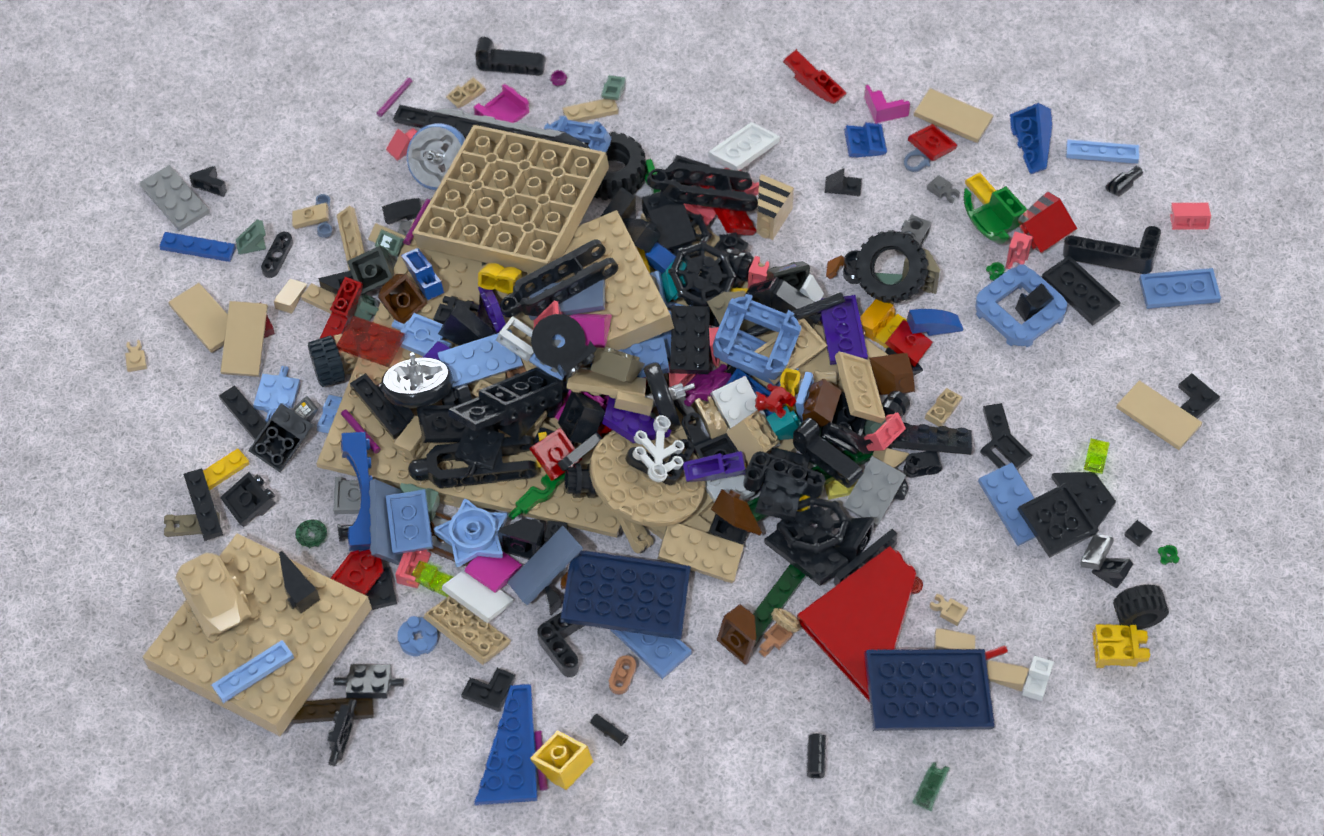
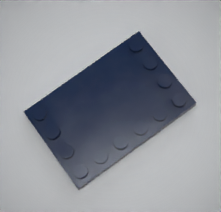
(626, 594)
(929, 689)

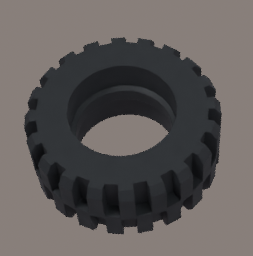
(632, 176)
(871, 251)

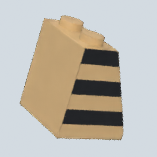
(774, 206)

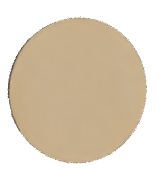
(634, 492)

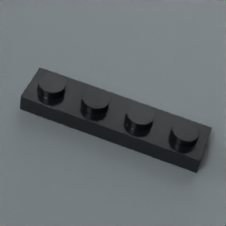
(378, 405)
(243, 411)
(203, 504)
(876, 548)

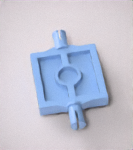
(420, 334)
(276, 390)

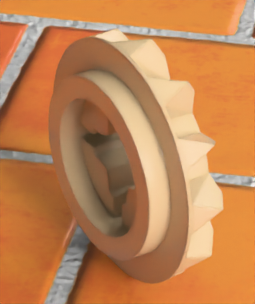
(786, 620)

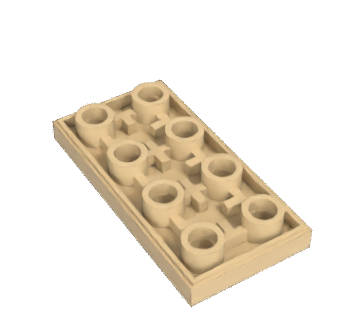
(953, 115)
(202, 316)
(244, 338)
(600, 384)
(1159, 415)
(467, 630)

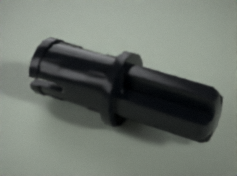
(609, 729)

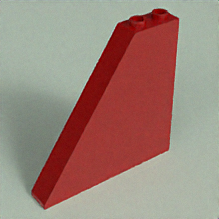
(862, 614)

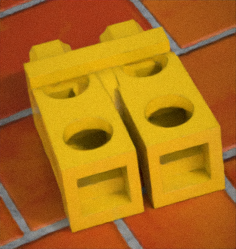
(1119, 645)

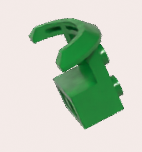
(996, 216)

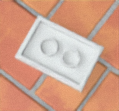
(476, 596)

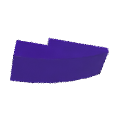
(715, 467)

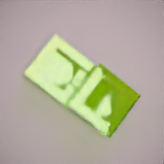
(1096, 456)
(430, 577)

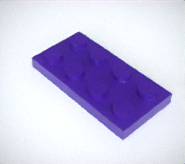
(492, 308)
(844, 330)

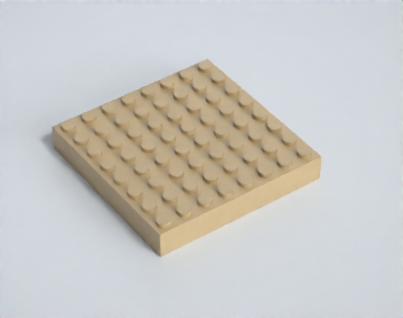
(511, 199)
(629, 294)
(313, 637)

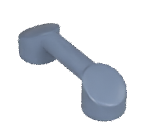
(324, 229)

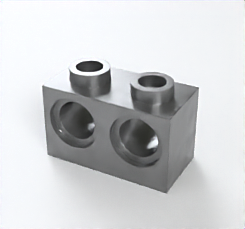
(916, 228)

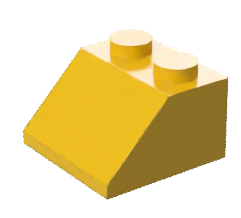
(562, 759)

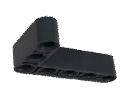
(1116, 255)
(557, 641)

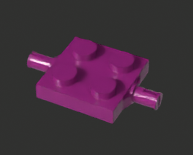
(705, 384)

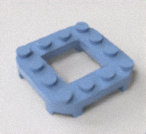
(594, 134)
(745, 308)
(1003, 322)

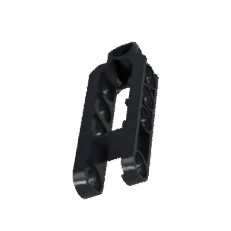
(723, 182)
(575, 261)
(456, 477)

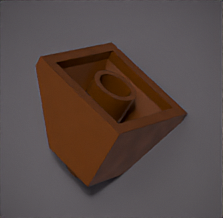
(401, 298)
(893, 373)
(735, 511)
(738, 633)

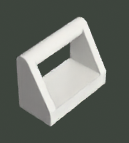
(514, 343)

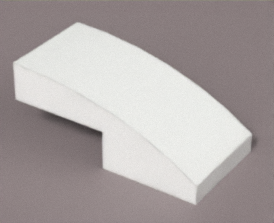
(1038, 678)

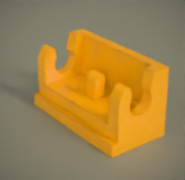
(876, 318)

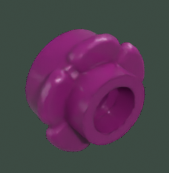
(558, 78)

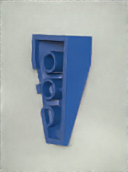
(1033, 132)

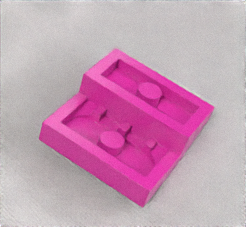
(493, 571)

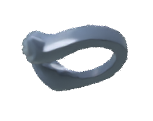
(925, 162)

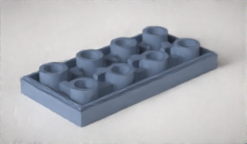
(586, 301)
(379, 529)
(545, 565)

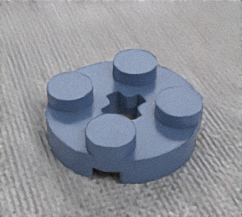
(414, 626)

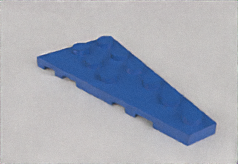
(509, 770)

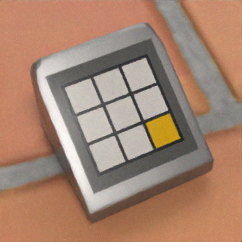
(306, 408)

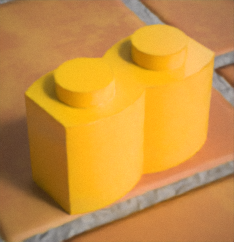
(499, 278)
(790, 381)

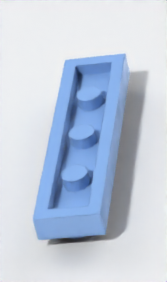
(1102, 151)
(252, 671)

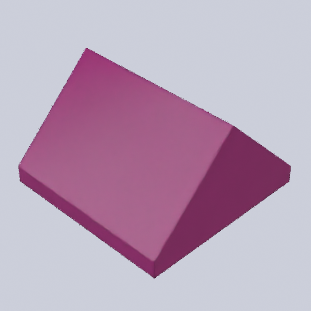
(594, 327)

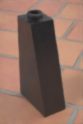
(464, 326)

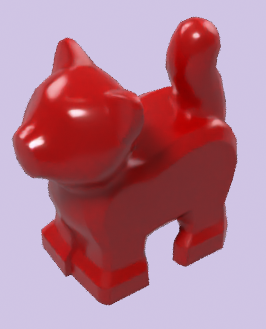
(775, 400)

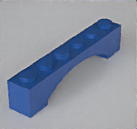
(354, 449)

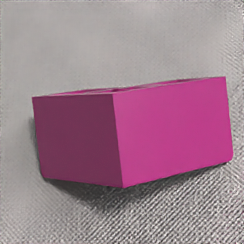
(883, 111)

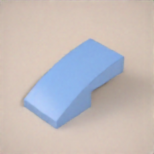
(329, 411)

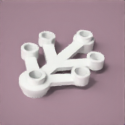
(656, 469)

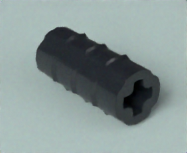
(816, 756)

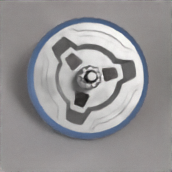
(431, 140)

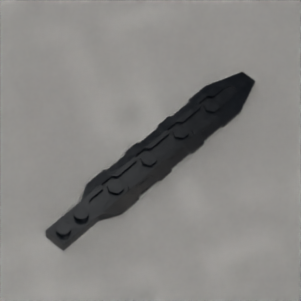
(464, 122)

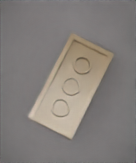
(806, 347)
(860, 387)
(700, 551)

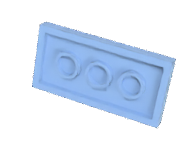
(479, 360)

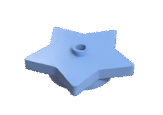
(472, 533)

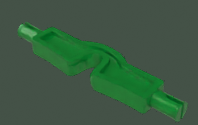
(535, 495)

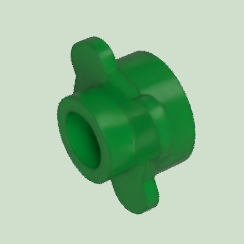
(996, 266)
(1168, 549)

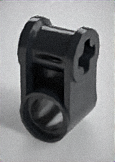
(695, 432)
(924, 464)

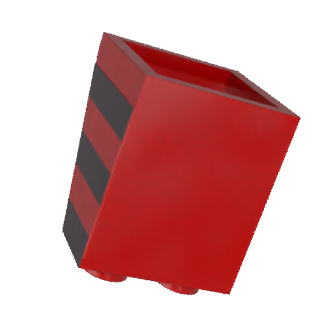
(1047, 222)

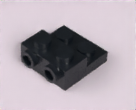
(248, 498)

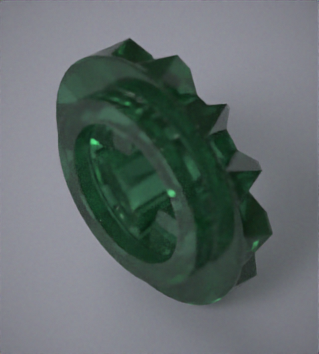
(316, 527)

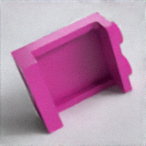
(505, 106)

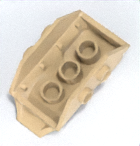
(211, 594)

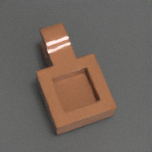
(776, 637)

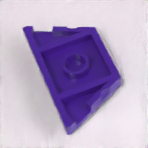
(628, 423)

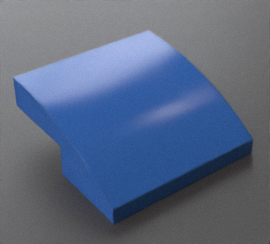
(865, 140)

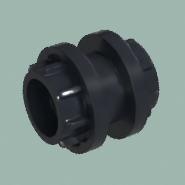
(740, 263)
(578, 481)

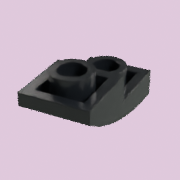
(403, 209)

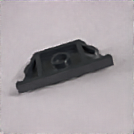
(1090, 493)

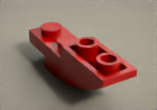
(816, 81)
(343, 307)

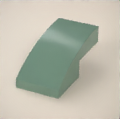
(613, 87)

